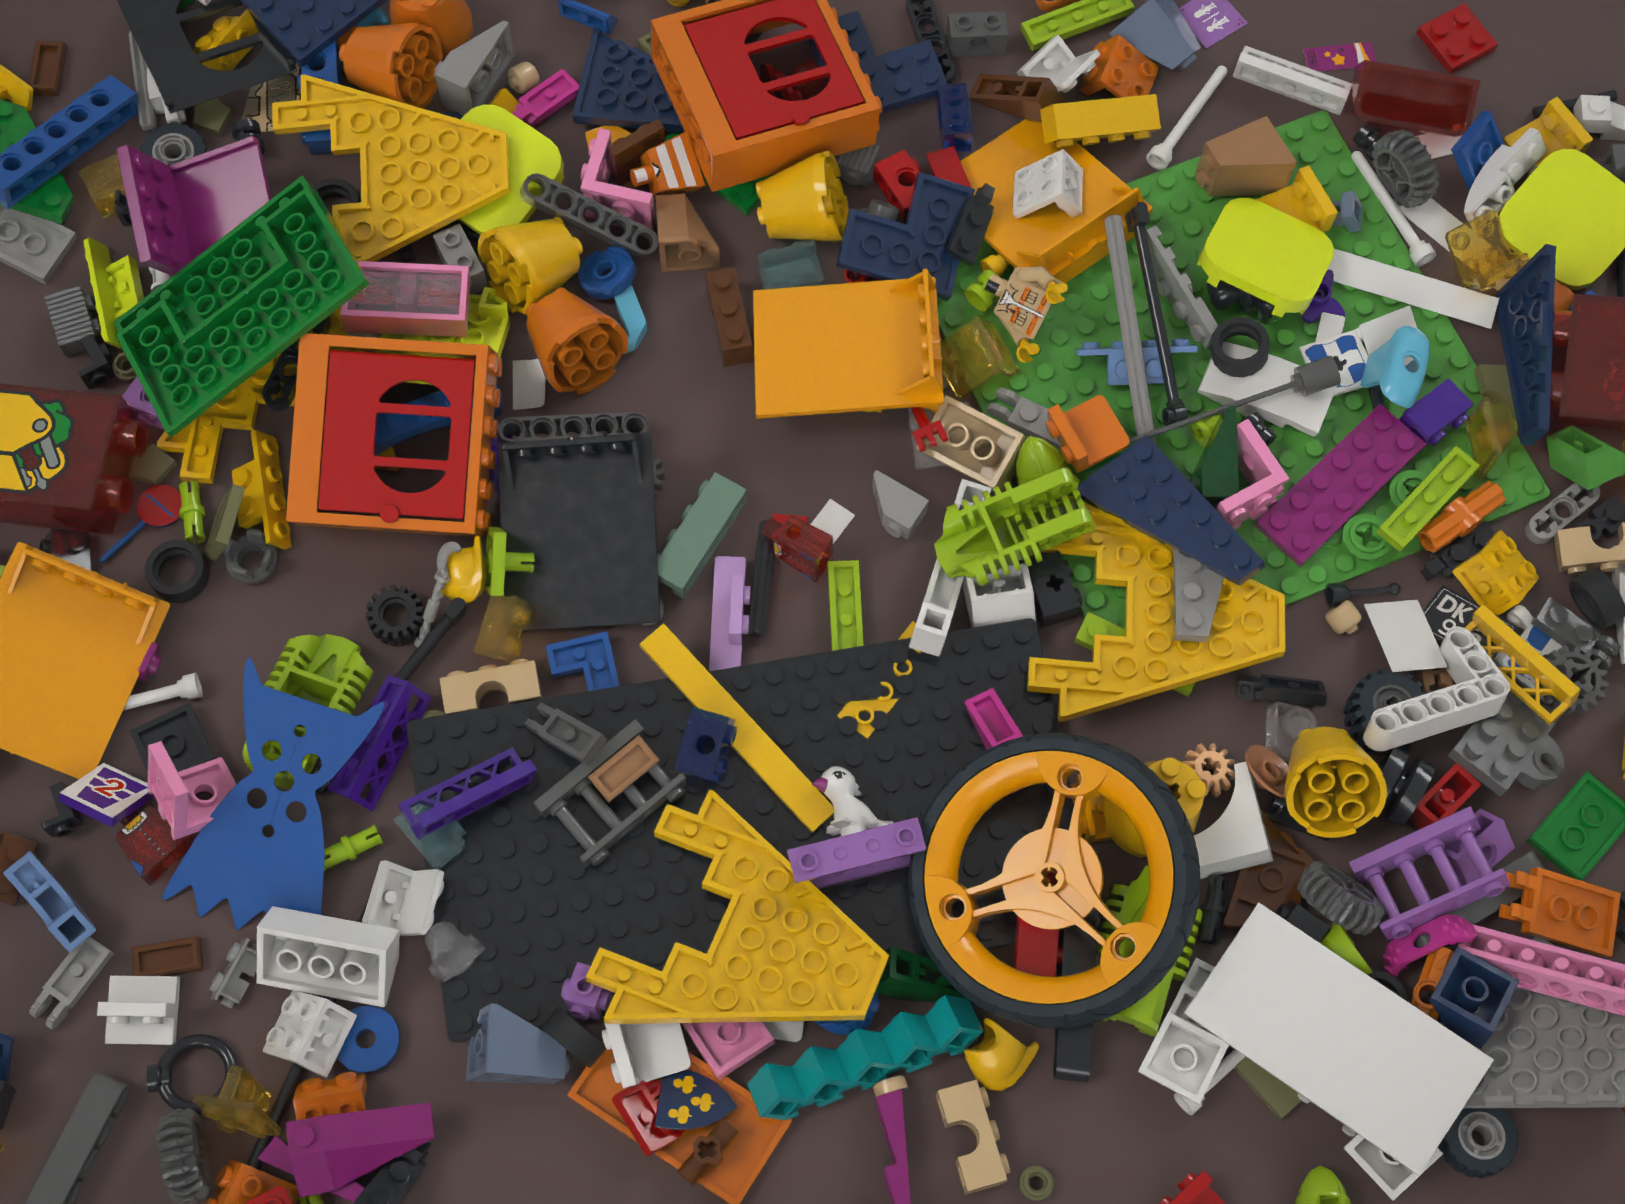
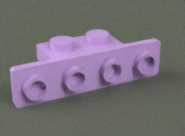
(727, 612)

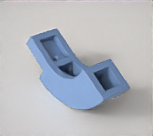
(51, 901)

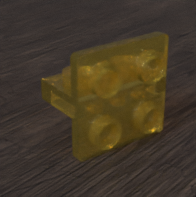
(240, 1105)

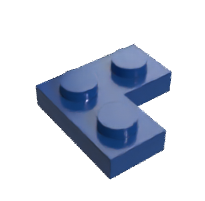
(588, 655)

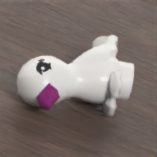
(849, 812)

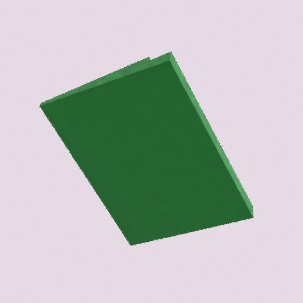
(239, 305)

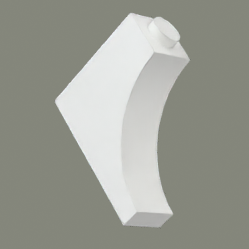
(1239, 835)

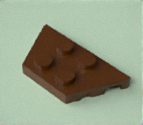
(1268, 882)

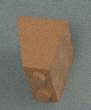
(1245, 162)

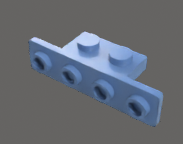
(1116, 360)

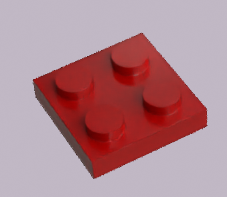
(1456, 38)

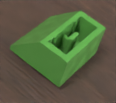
(1584, 457)

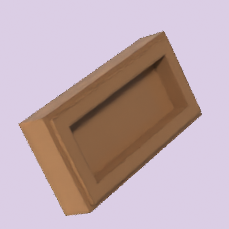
(623, 768)

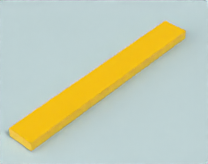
(750, 741)

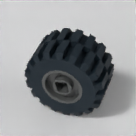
(1376, 692)

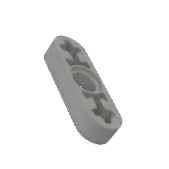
(1557, 523)

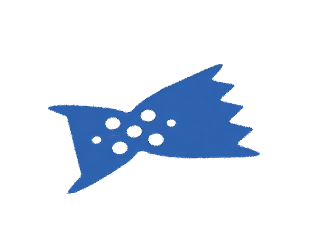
(231, 852)

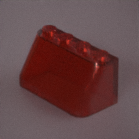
(1413, 98)

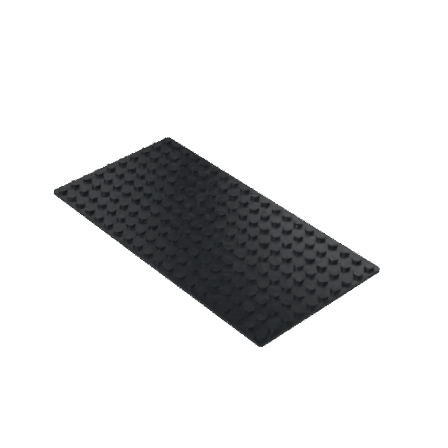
(545, 911)

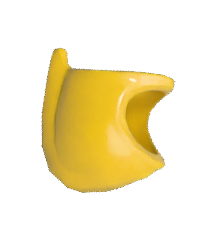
(466, 573)
(999, 1057)

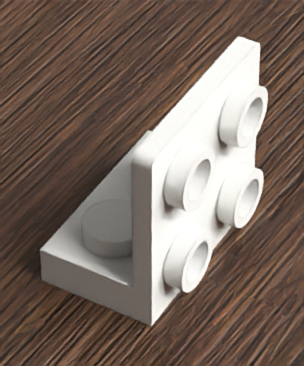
(1047, 181)
(309, 1032)

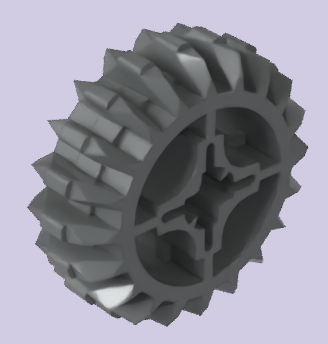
(1405, 168)
(1340, 898)
(183, 1156)

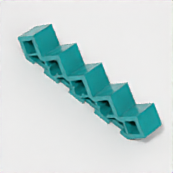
(865, 1058)

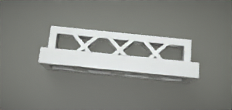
(1292, 80)

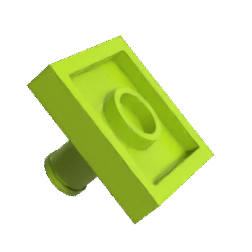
(500, 561)

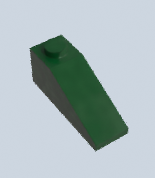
(1217, 468)
(913, 978)

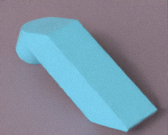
(631, 317)

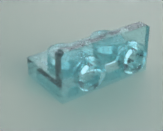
(790, 266)
(438, 846)

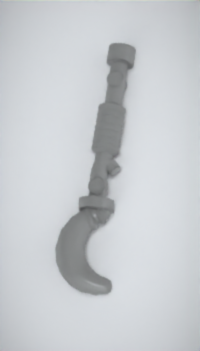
(442, 578)

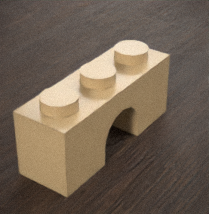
(1578, 552)
(464, 690)
(967, 1106)

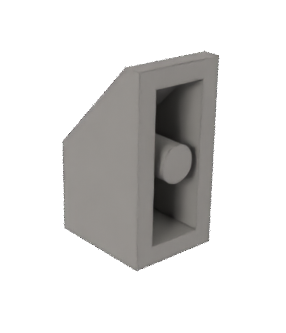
(898, 506)

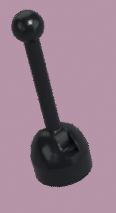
(1338, 592)

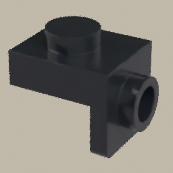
(100, 371)
(67, 819)

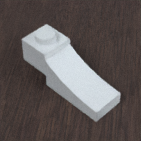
(1601, 116)

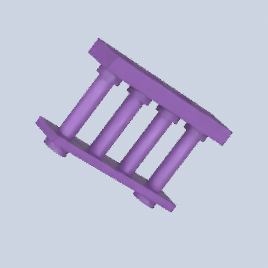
(1429, 841)
(857, 854)

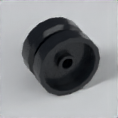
(1404, 787)

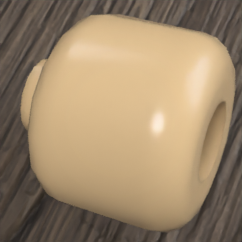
(523, 77)
(1343, 618)

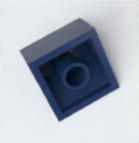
(1472, 997)

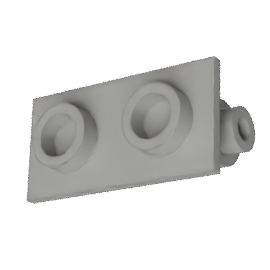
(228, 983)

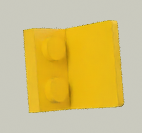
(1557, 128)
(1304, 200)
(1497, 574)

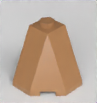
(683, 236)

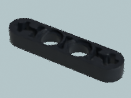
(936, 35)
(287, 357)

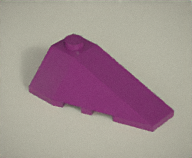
(344, 1146)

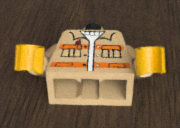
(1025, 304)

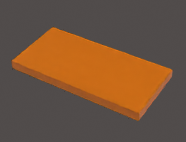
(741, 1158)

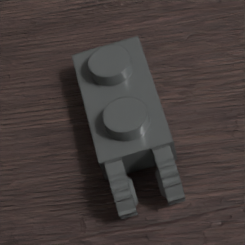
(1571, 631)
(567, 734)

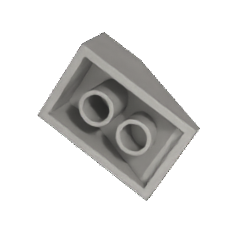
(474, 69)

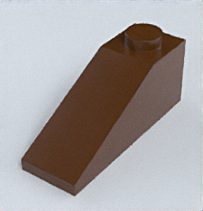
(1016, 94)

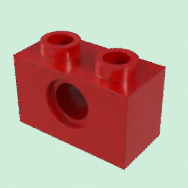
(892, 173)
(1445, 797)

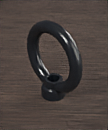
(160, 1075)

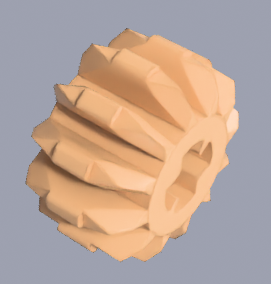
(1212, 761)

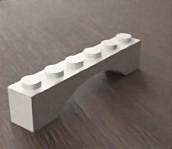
(942, 591)

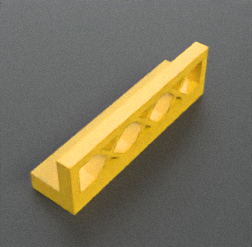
(1530, 663)

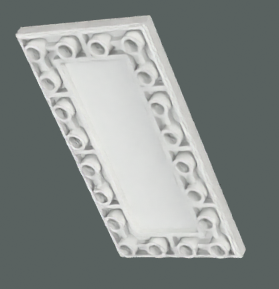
(1339, 1038)

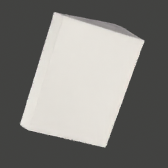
(1383, 1169)

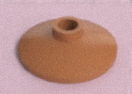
(1267, 769)

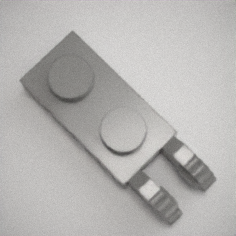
(1026, 417)
(71, 980)

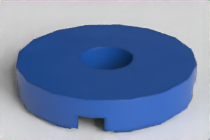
(612, 284)
(385, 1046)

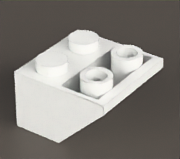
(1001, 599)

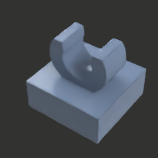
(1350, 212)

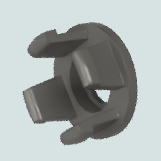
(252, 542)

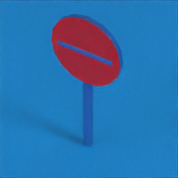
(156, 507)

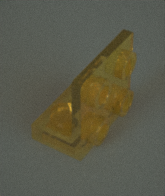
(102, 181)
(974, 356)
(503, 628)

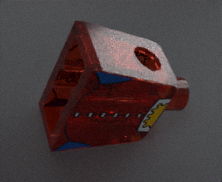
(801, 546)
(149, 843)

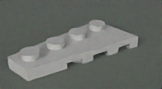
(1179, 291)
(1194, 597)

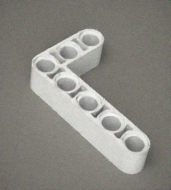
(1476, 696)

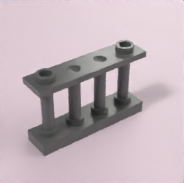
(577, 782)

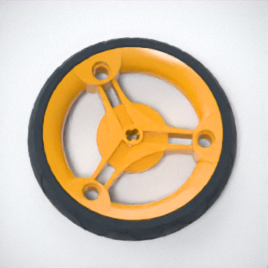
(1157, 937)

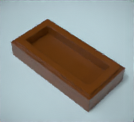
(47, 67)
(168, 957)

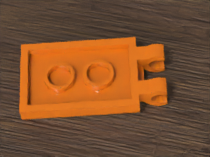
(1564, 910)

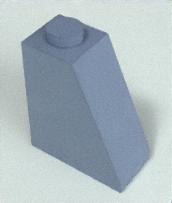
(1160, 33)
(513, 1051)

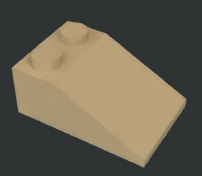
(976, 445)

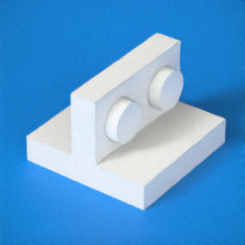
(141, 1010)

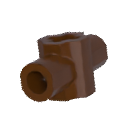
(695, 1166)

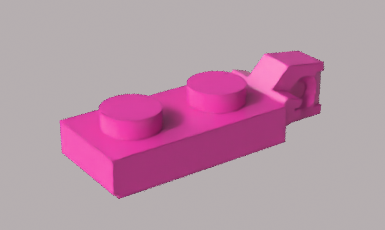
(546, 98)

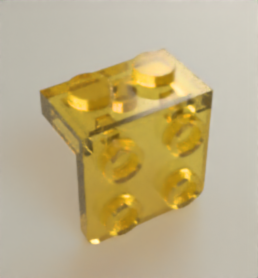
(1483, 253)

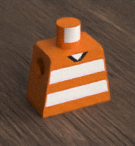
(669, 167)

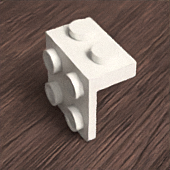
(1059, 64)
(404, 898)
(646, 1051)

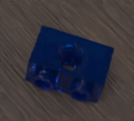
(954, 117)
(700, 726)

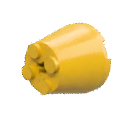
(804, 201)
(529, 260)
(1332, 783)
(1186, 789)

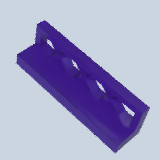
(363, 763)
(470, 798)

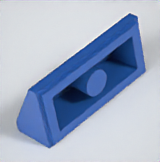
(587, 15)

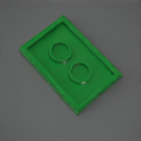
(1580, 827)

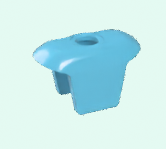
(1387, 368)

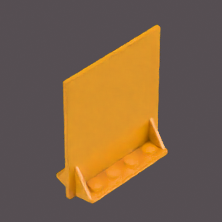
(1049, 234)
(847, 347)
(67, 658)

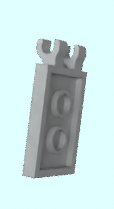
(33, 243)

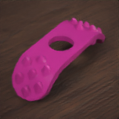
(1442, 931)

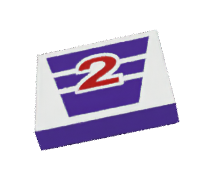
(106, 794)

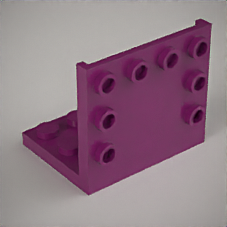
(191, 203)

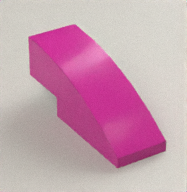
(991, 719)

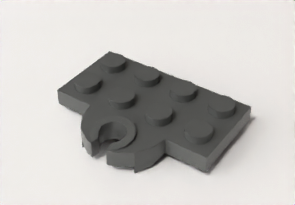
(1510, 748)

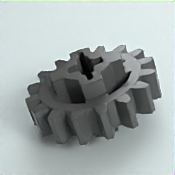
(1589, 679)

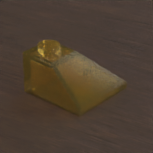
(1490, 433)

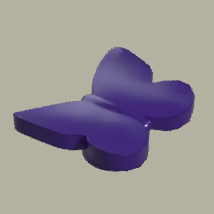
(1323, 301)

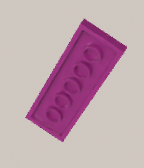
(1340, 485)

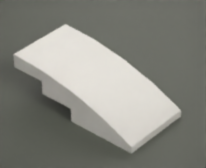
(1281, 408)
(1184, 1052)

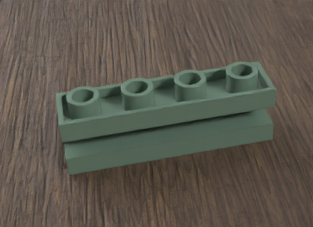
(700, 533)

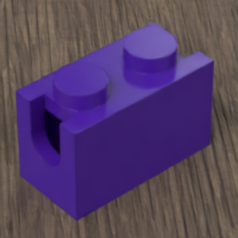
(1437, 413)

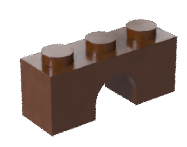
(729, 316)

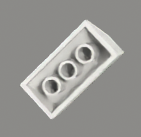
(327, 956)

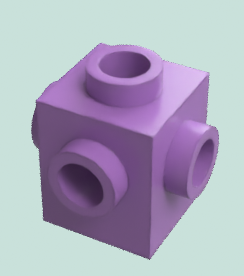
(583, 998)

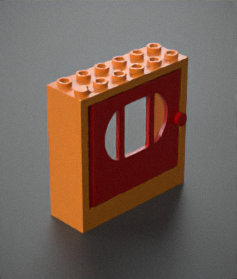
(728, 111)
(347, 434)

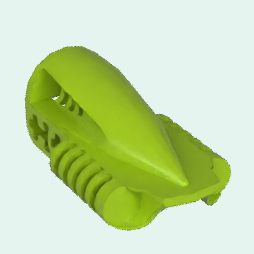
(1009, 527)
(320, 671)
(1128, 906)

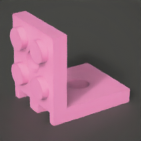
(595, 178)
(1262, 474)
(177, 790)

